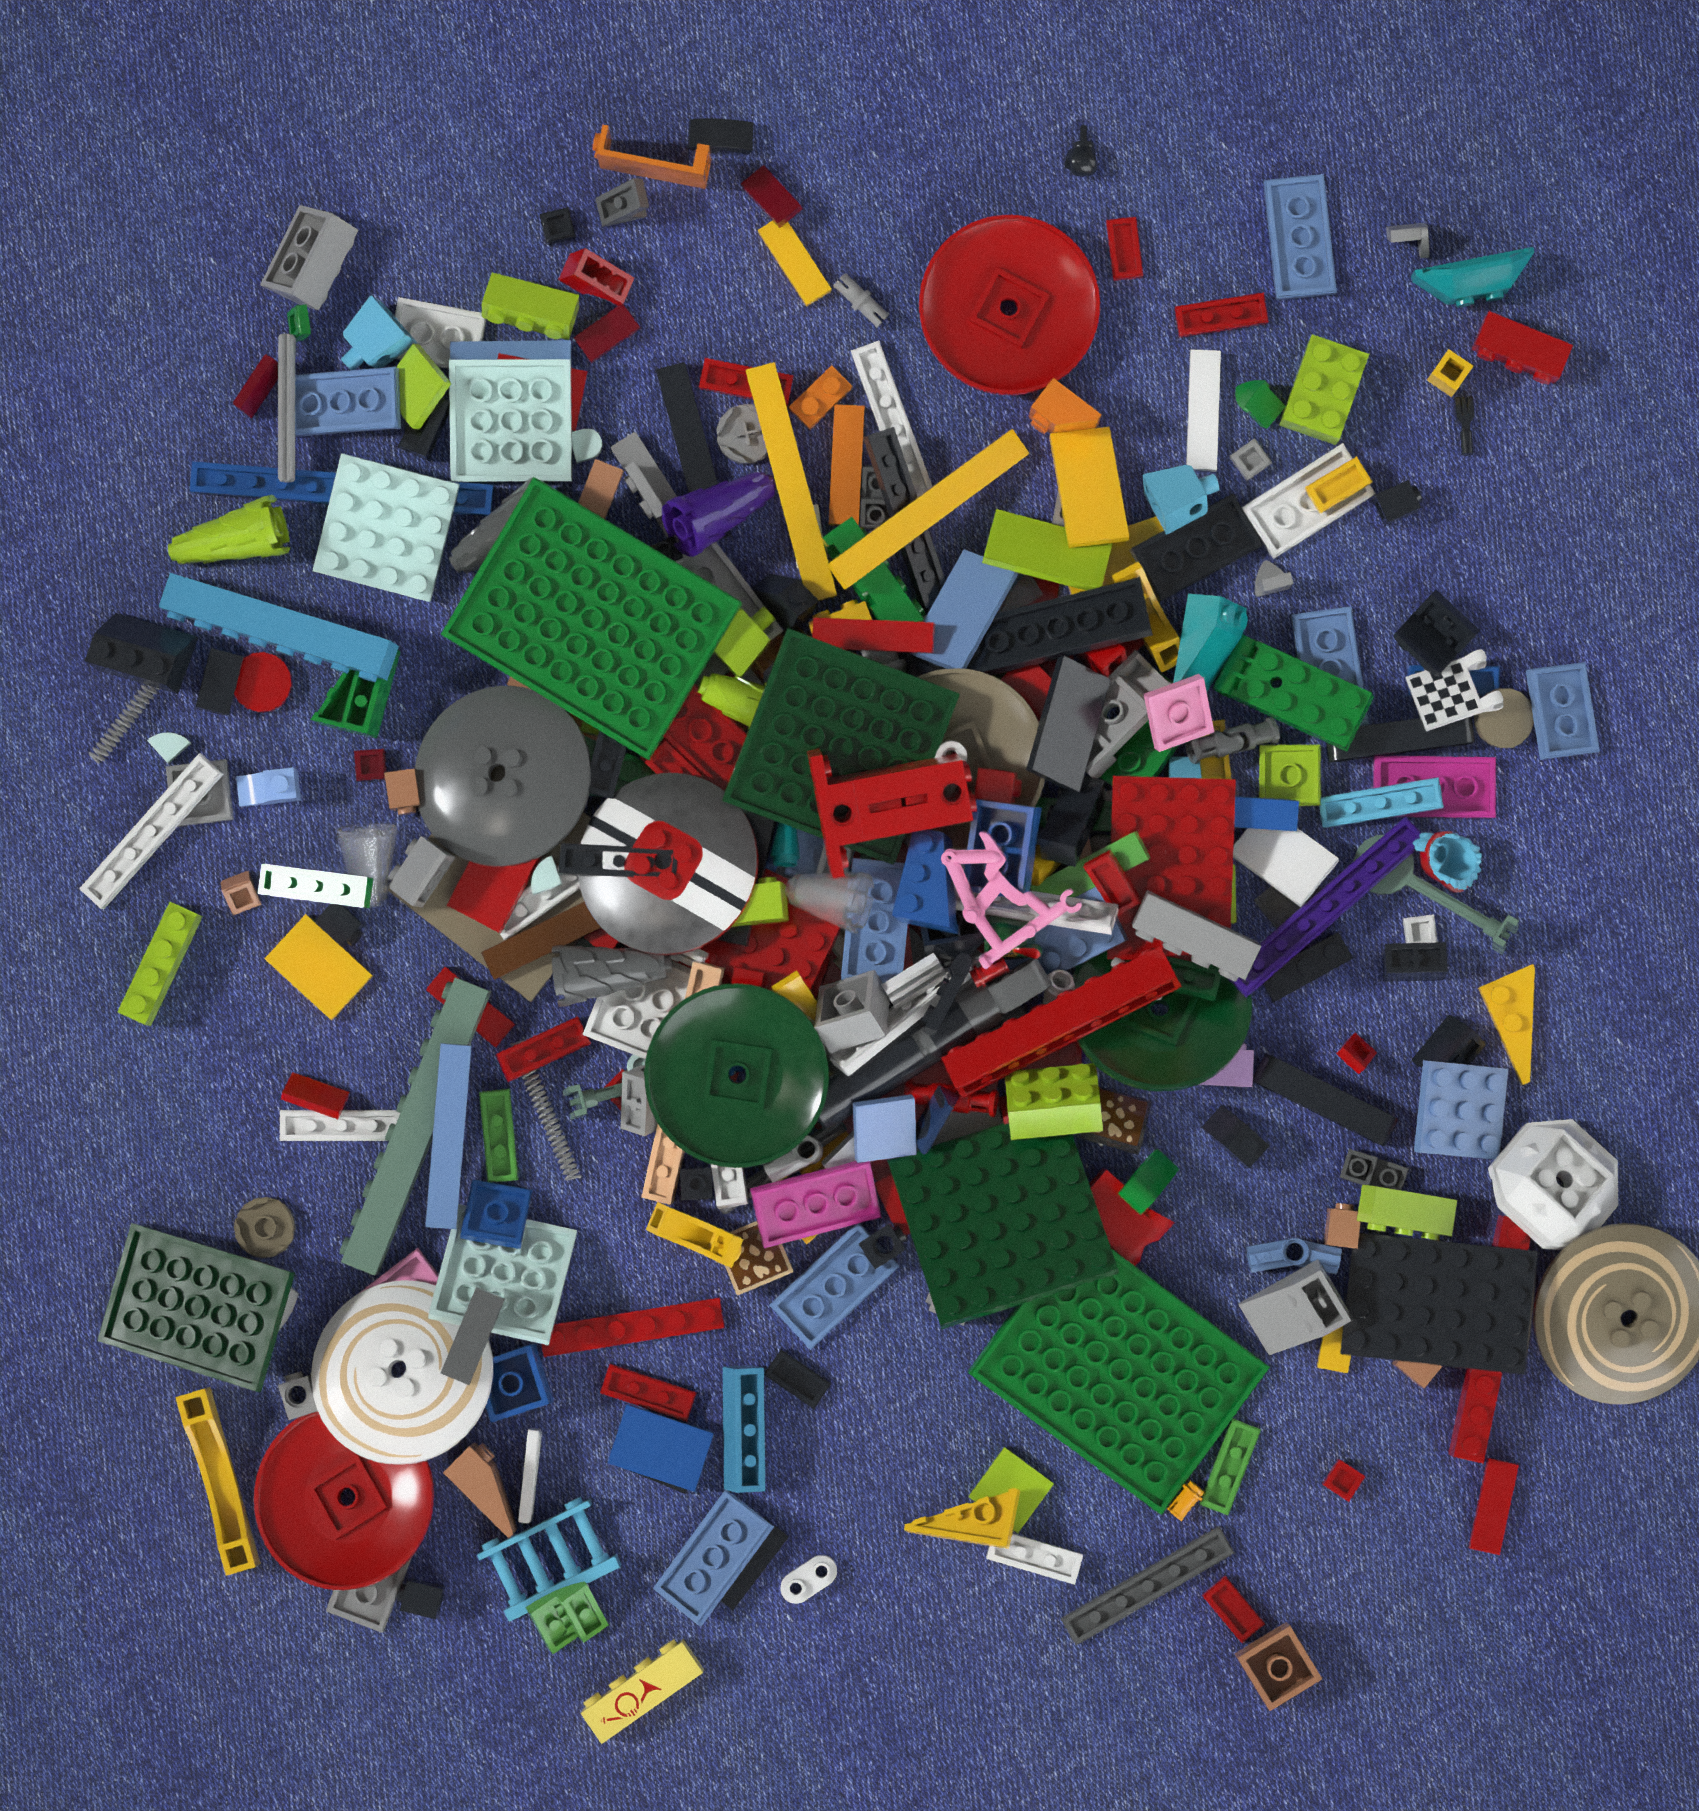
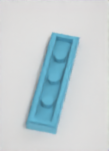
(1381, 802)

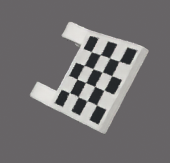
(1452, 693)

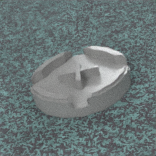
(741, 435)

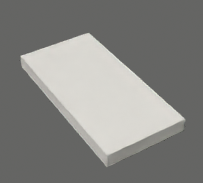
(1286, 512)

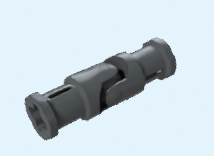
(1233, 740)

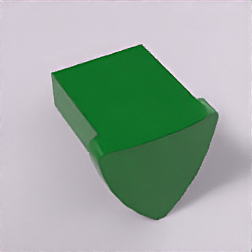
(1259, 402)

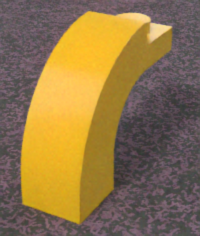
(1165, 641)
(695, 1234)

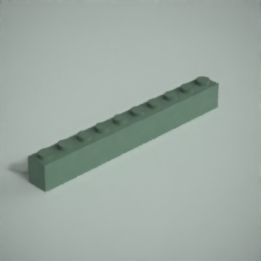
(412, 1133)

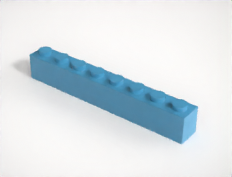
(278, 626)

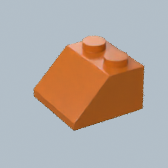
(1061, 411)

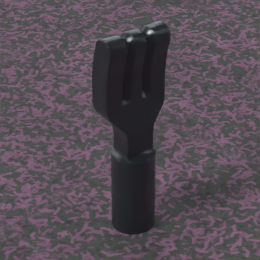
(1464, 415)

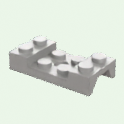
(1127, 692)

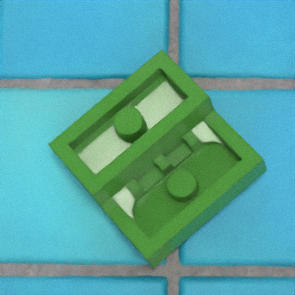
(567, 1615)

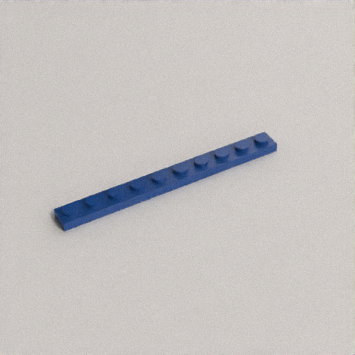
(307, 487)

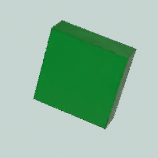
(299, 322)

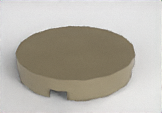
(1508, 725)
(264, 1227)

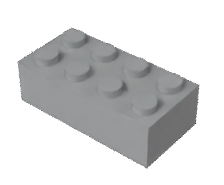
(1195, 935)

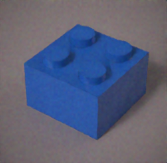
(517, 1384)

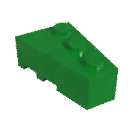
(356, 703)

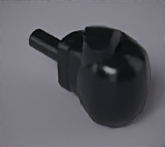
(1082, 157)

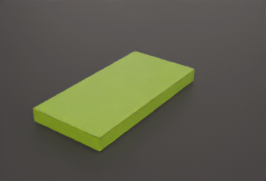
(1043, 552)

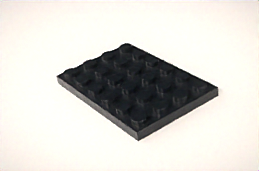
(1440, 1303)

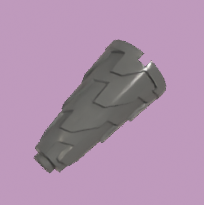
(476, 545)
(600, 971)

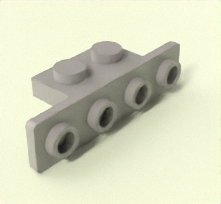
(644, 476)

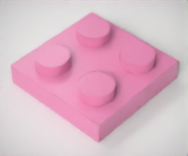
(1178, 712)

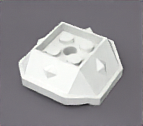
(1528, 1185)

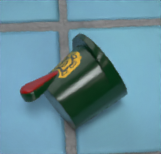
(1006, 927)

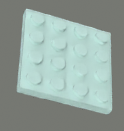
(510, 420)
(386, 527)
(526, 1277)

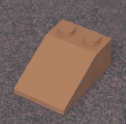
(481, 1482)

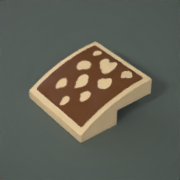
(757, 1264)

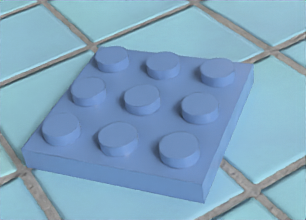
(1461, 1110)

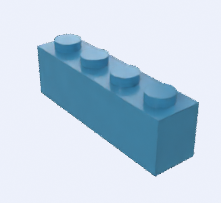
(743, 1428)

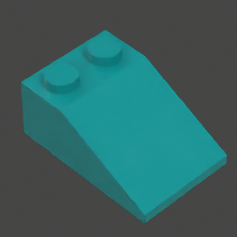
(1208, 636)

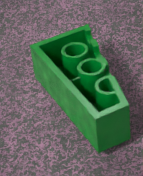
(878, 588)

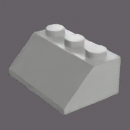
(309, 257)

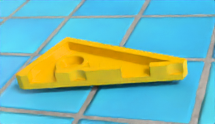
(1511, 1010)
(983, 1522)

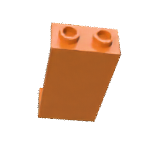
(652, 168)

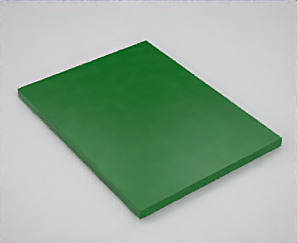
(591, 618)
(1122, 1378)

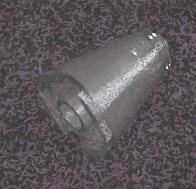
(370, 854)
(836, 900)

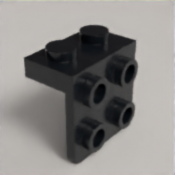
(1435, 633)

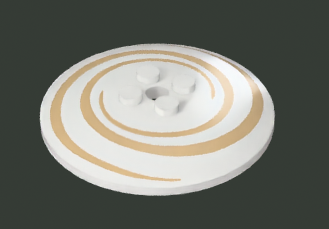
(385, 1415)

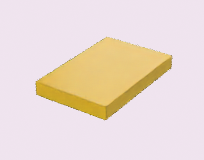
(318, 967)

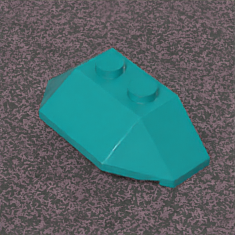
(1473, 278)

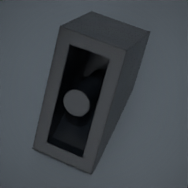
(786, 600)
(1235, 1136)

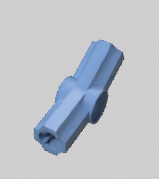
(1273, 1255)

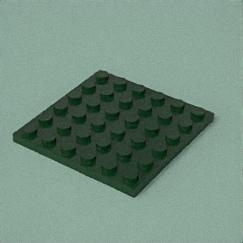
(848, 710)
(1001, 1221)

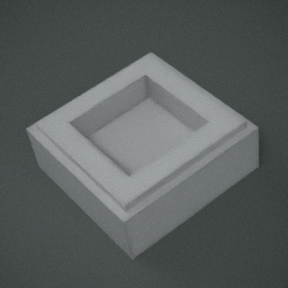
(1250, 459)

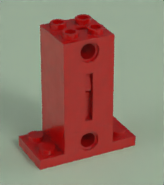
(888, 801)

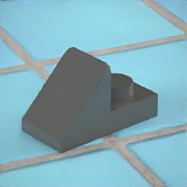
(623, 203)

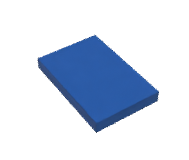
(660, 1447)

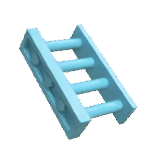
(573, 1574)

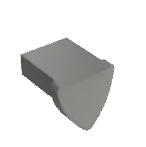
(1411, 232)
(1271, 580)

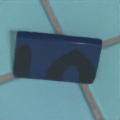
(934, 1117)

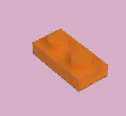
(820, 397)

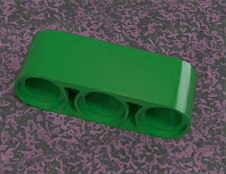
(1148, 1181)

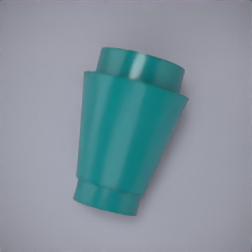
(785, 846)

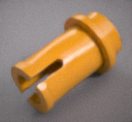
(1186, 1500)

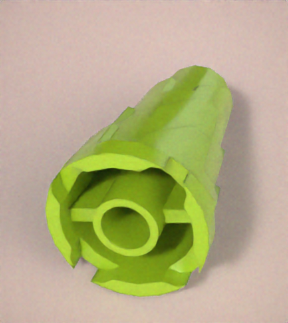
(237, 535)
(732, 696)

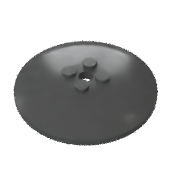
(542, 784)

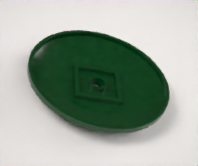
(1173, 1049)
(728, 1119)

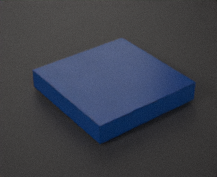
(496, 1214)

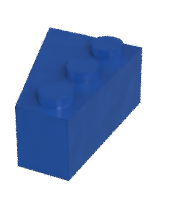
(926, 887)

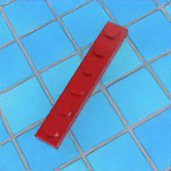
(635, 1327)

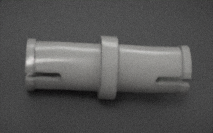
(861, 300)

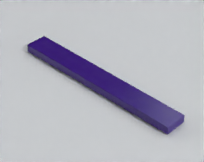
(1330, 904)

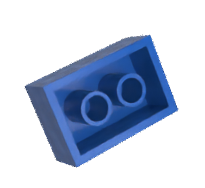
(1015, 832)

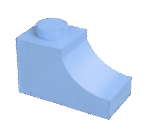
(269, 787)

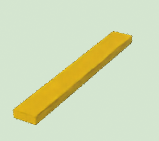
(791, 481)
(928, 509)

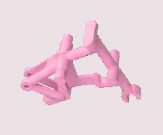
(975, 908)

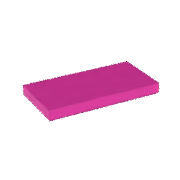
(1465, 782)
(815, 1203)

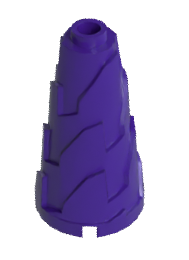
(707, 514)

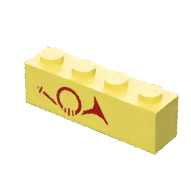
(642, 1690)

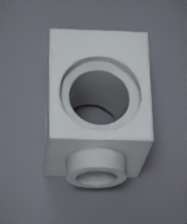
(292, 1407)

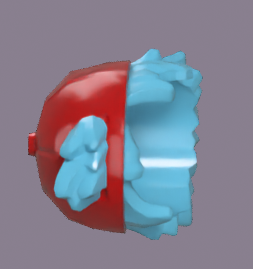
(1449, 859)

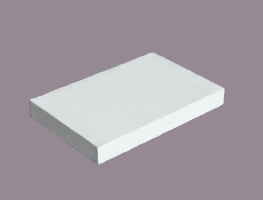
(437, 326)
(1285, 861)

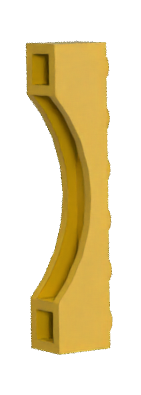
(220, 1481)

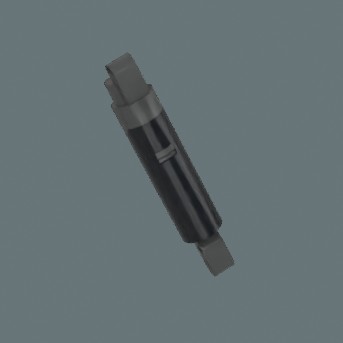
(914, 1051)

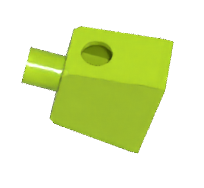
(744, 641)

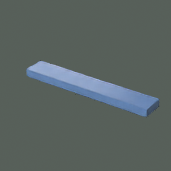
(448, 1136)

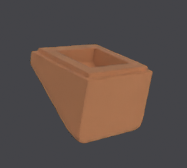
(240, 893)

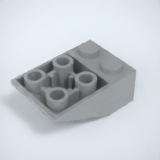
(1296, 1309)

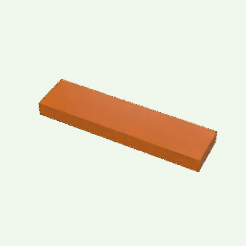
(846, 463)

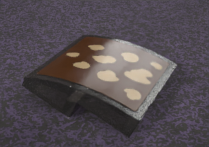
(1122, 1120)

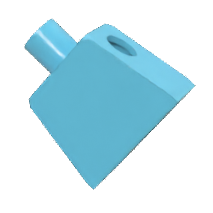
(375, 336)
(1178, 495)

